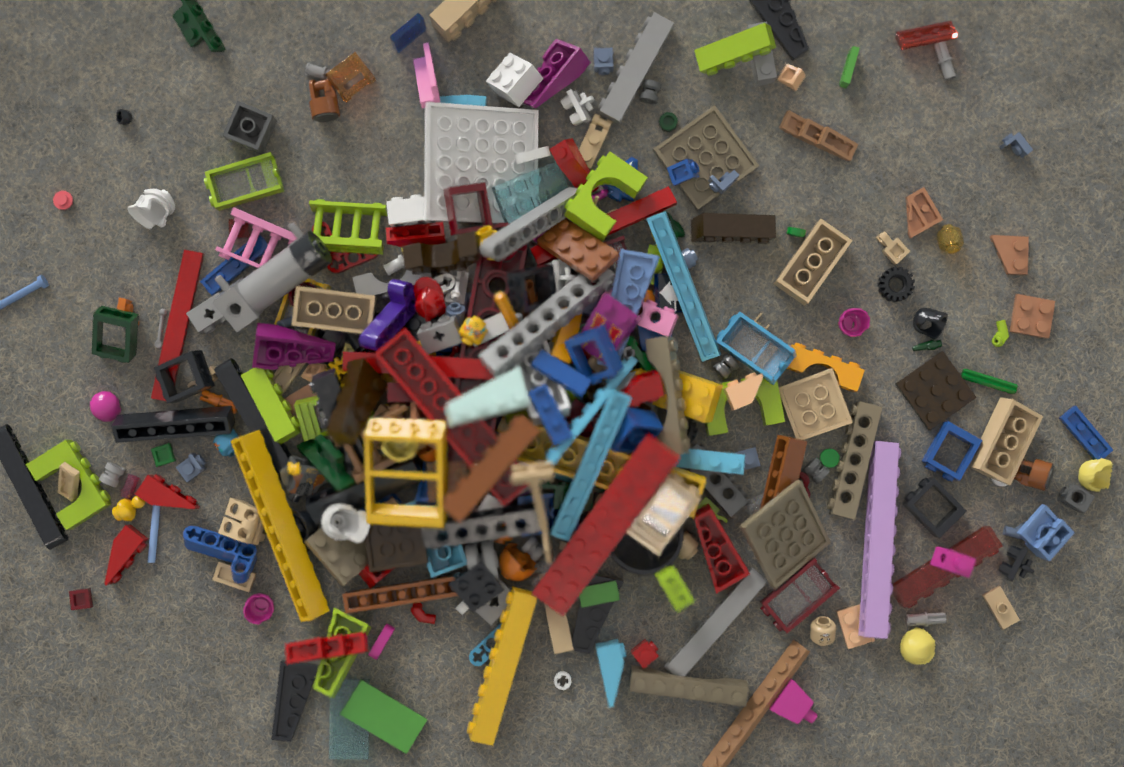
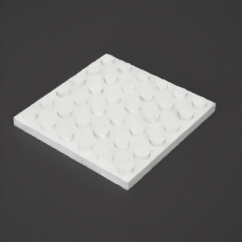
(473, 147)

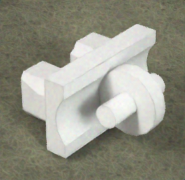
(581, 114)
(562, 274)

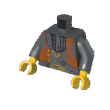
(301, 478)

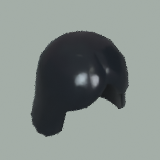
(937, 318)

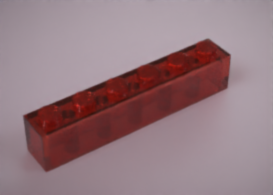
(928, 577)

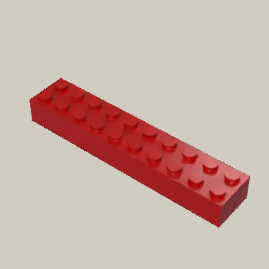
(432, 392)
(606, 524)

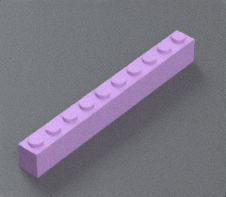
(878, 540)

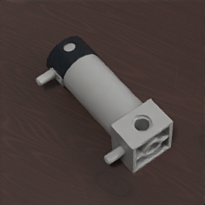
(252, 295)

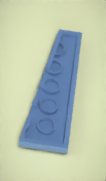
(632, 282)

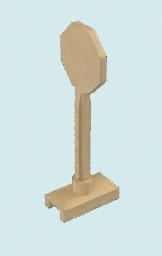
(532, 475)

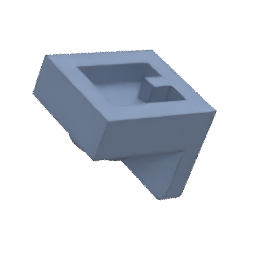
(603, 60)
(1019, 144)
(726, 181)
(751, 458)
(191, 467)

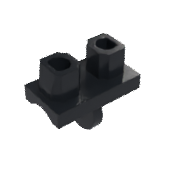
(1019, 555)

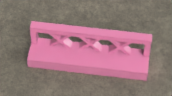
(426, 78)

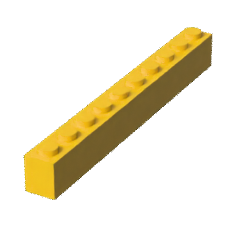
(280, 526)

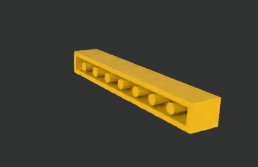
(502, 666)

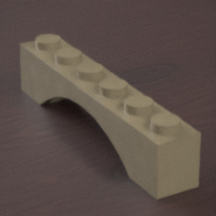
(663, 356)
(656, 682)

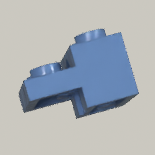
(1045, 533)

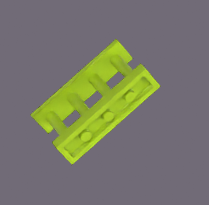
(354, 243)

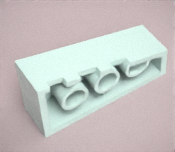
(492, 399)

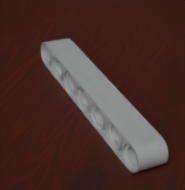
(527, 226)
(716, 624)

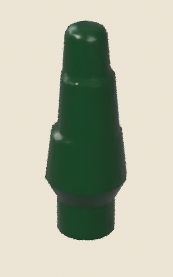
(928, 345)

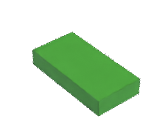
(849, 67)
(599, 594)

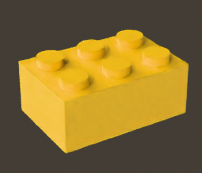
(699, 396)

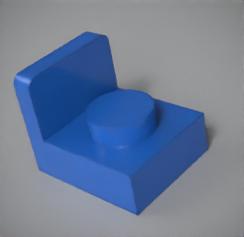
(683, 171)

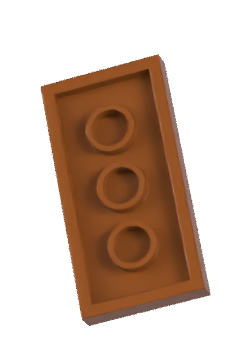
(578, 249)

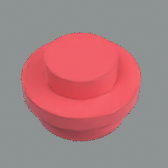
(63, 200)

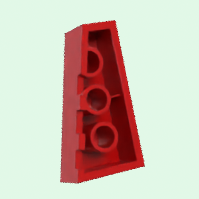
(720, 554)

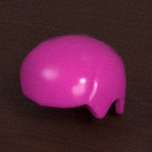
(861, 322)
(105, 406)
(253, 606)

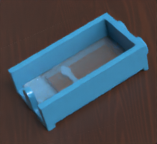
(756, 347)

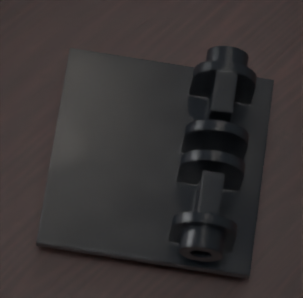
(476, 586)

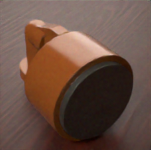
(323, 108)
(1040, 474)

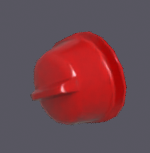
(429, 298)

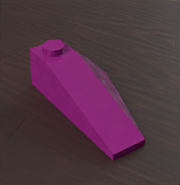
(561, 66)
(283, 346)

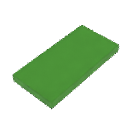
(383, 716)

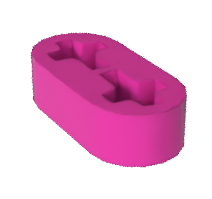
(381, 641)

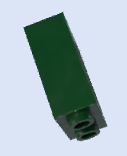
(119, 318)

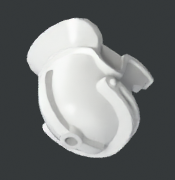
(152, 208)
(345, 523)

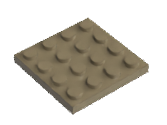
(713, 147)
(785, 534)

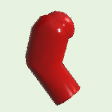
(420, 615)

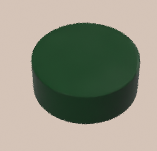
(668, 122)

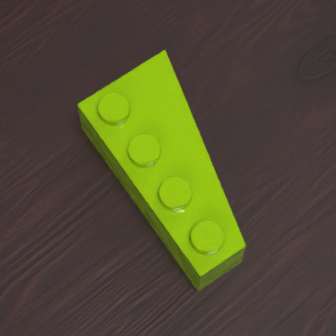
(334, 670)

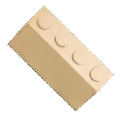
(1005, 440)

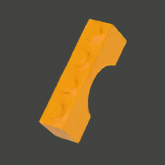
(847, 375)

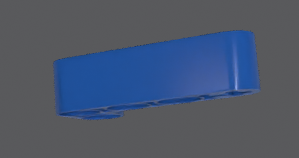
(198, 539)

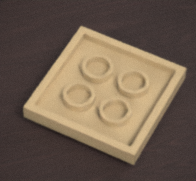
(815, 405)

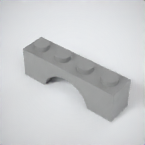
(369, 285)

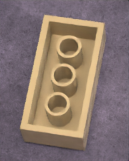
(455, 15)
(812, 262)
(333, 310)

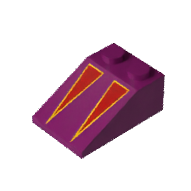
(617, 320)

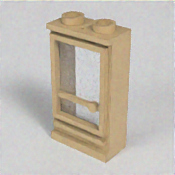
(664, 513)

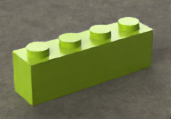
(735, 48)
(271, 404)

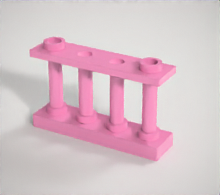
(258, 226)

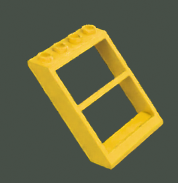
(409, 432)

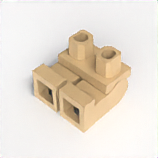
(245, 523)

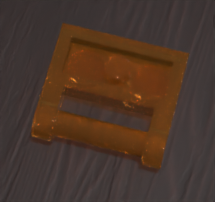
(346, 72)

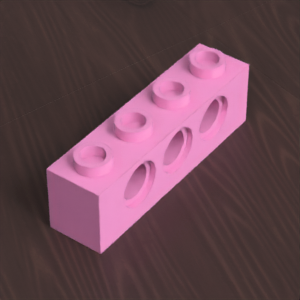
(666, 323)

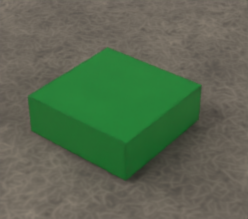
(163, 455)

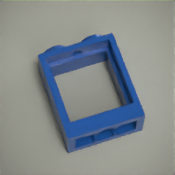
(606, 349)
(948, 427)

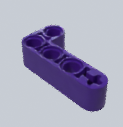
(392, 317)

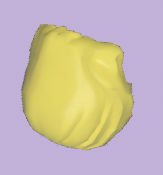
(399, 450)
(1095, 474)
(917, 646)

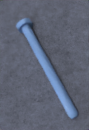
(41, 282)

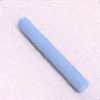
(153, 534)

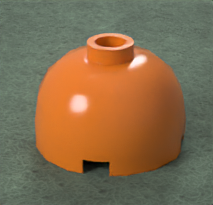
(515, 564)

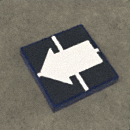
(665, 293)

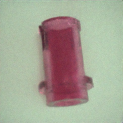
(129, 486)

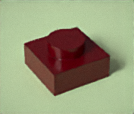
(80, 599)

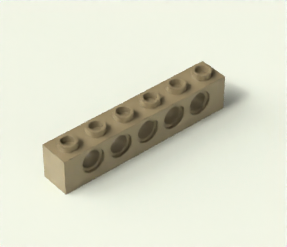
(871, 414)

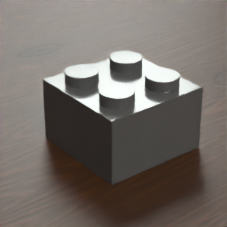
(250, 127)

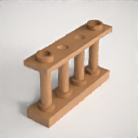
(380, 460)

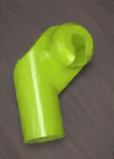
(1002, 334)

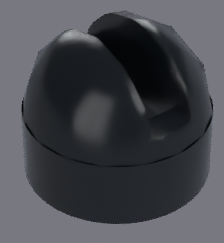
(123, 116)

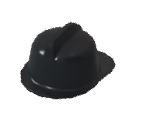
(305, 524)

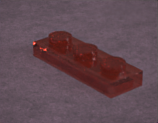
(926, 35)

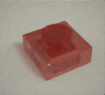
(244, 231)

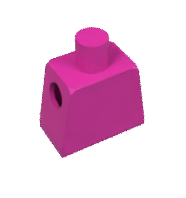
(953, 562)
(794, 704)

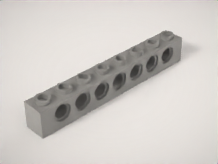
(536, 321)

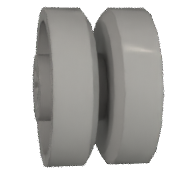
(488, 556)

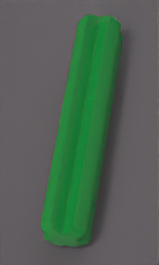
(989, 381)

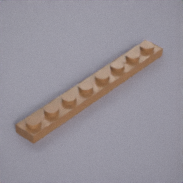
(757, 706)

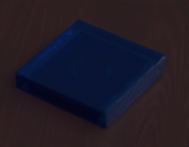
(408, 33)

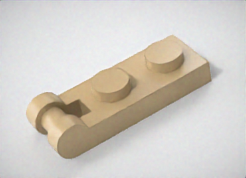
(594, 140)

